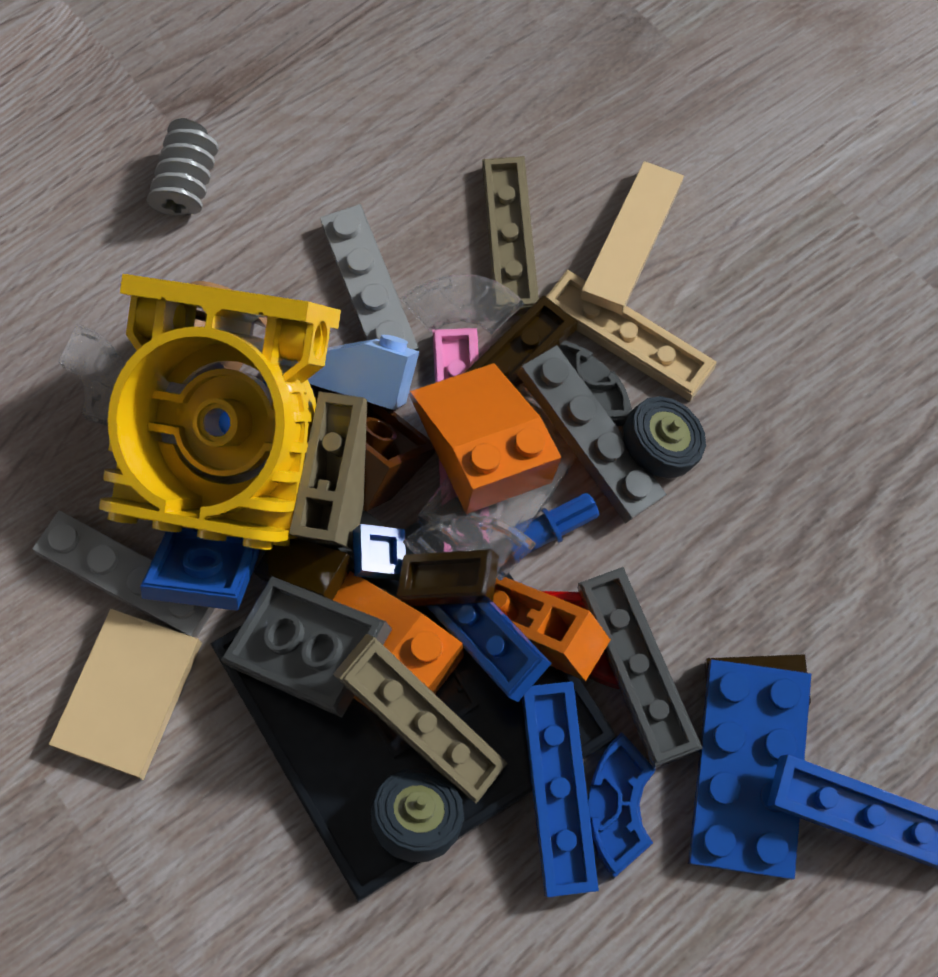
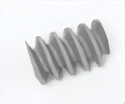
(183, 169)

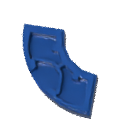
(616, 805)

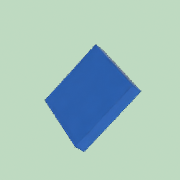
(199, 571)

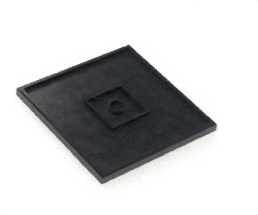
(344, 760)

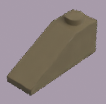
(333, 473)

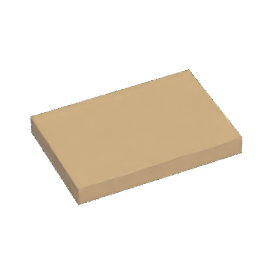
(126, 694)

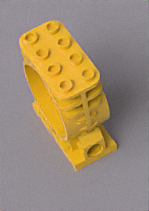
(265, 423)

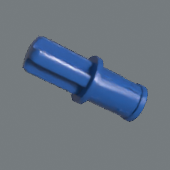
(562, 520)

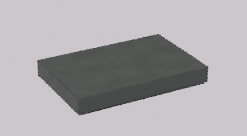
(299, 642)

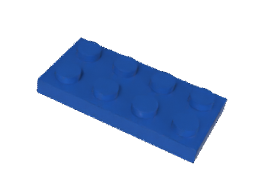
(746, 726)

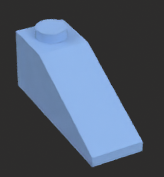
(370, 369)

